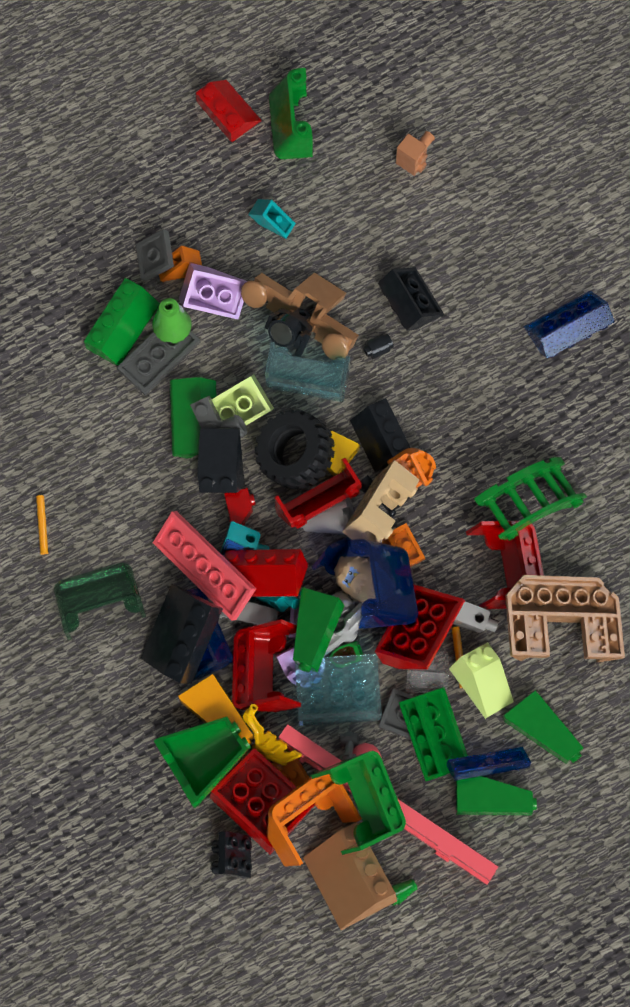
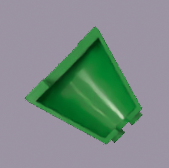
(202, 755)

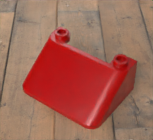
(320, 498)

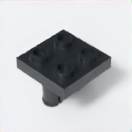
(234, 855)

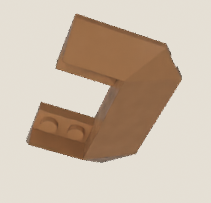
(569, 600)

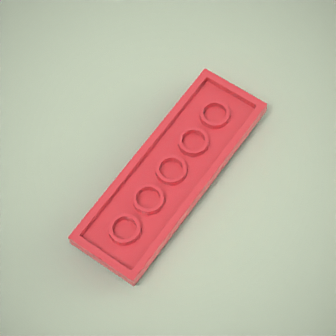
(204, 565)

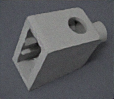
(467, 615)

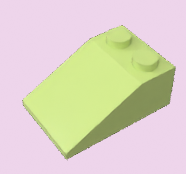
(243, 399)
(483, 679)

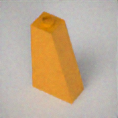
(211, 703)

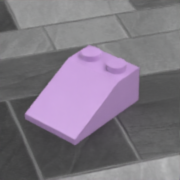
(212, 291)

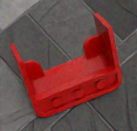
(518, 555)
(254, 666)

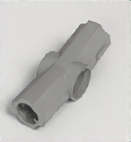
(345, 630)

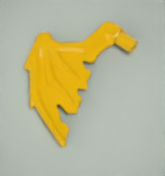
(266, 742)

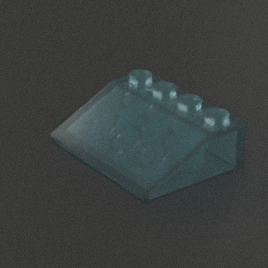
(340, 691)

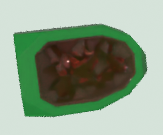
(347, 650)

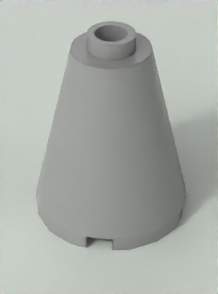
(331, 520)

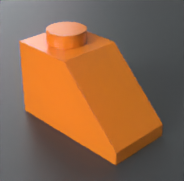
(181, 260)

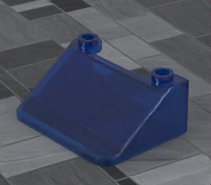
(392, 585)

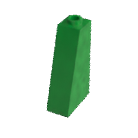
(315, 627)
(542, 726)
(491, 797)

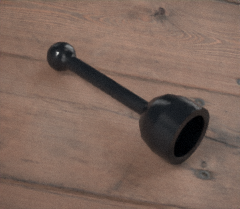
(366, 482)

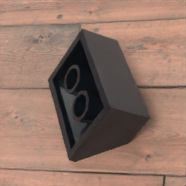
(410, 298)
(379, 434)

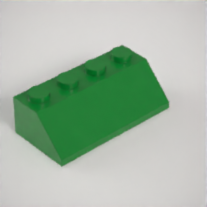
(121, 322)

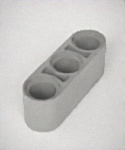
(255, 615)

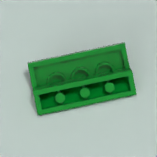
(183, 420)
(433, 732)

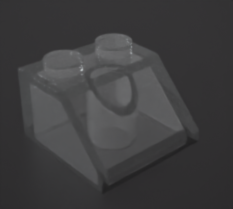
(429, 679)

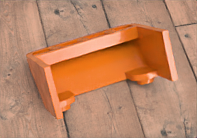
(316, 791)

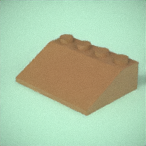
(349, 883)

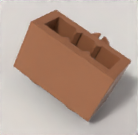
(412, 153)

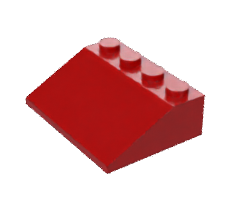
(418, 643)
(250, 793)

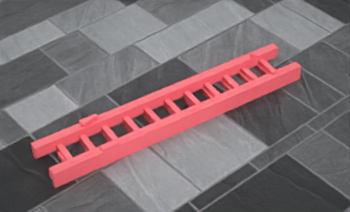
(445, 844)

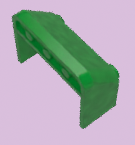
(373, 797)

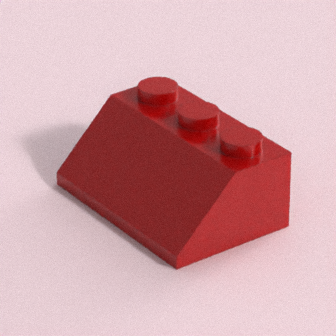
(227, 109)

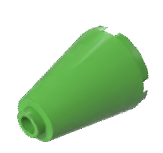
(171, 322)

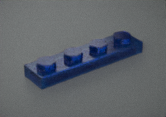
(488, 763)

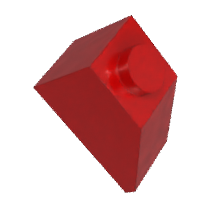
(239, 505)

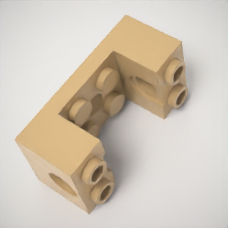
(390, 488)

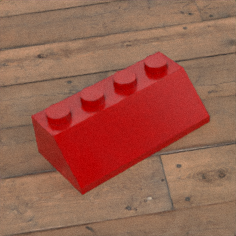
(271, 571)

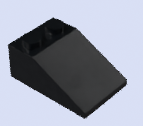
(220, 461)

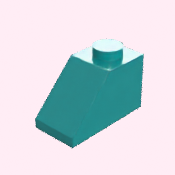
(272, 217)

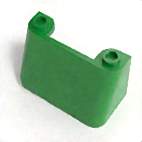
(290, 137)

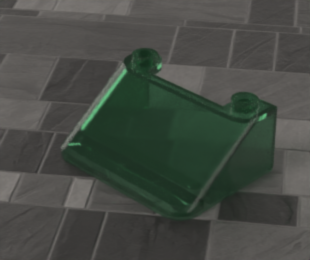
(94, 591)

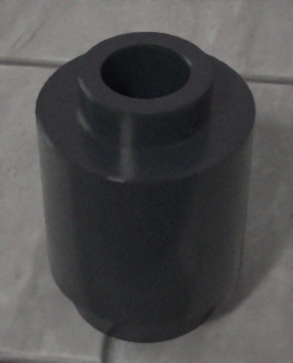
(378, 346)

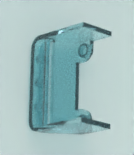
(306, 375)

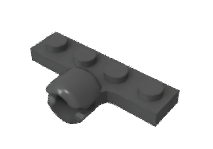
(209, 417)

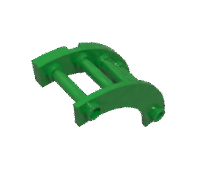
(527, 476)

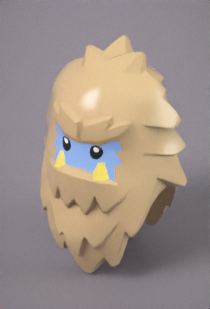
(355, 577)

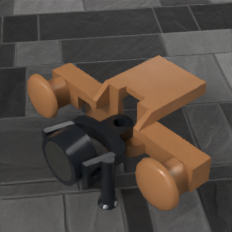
(292, 323)

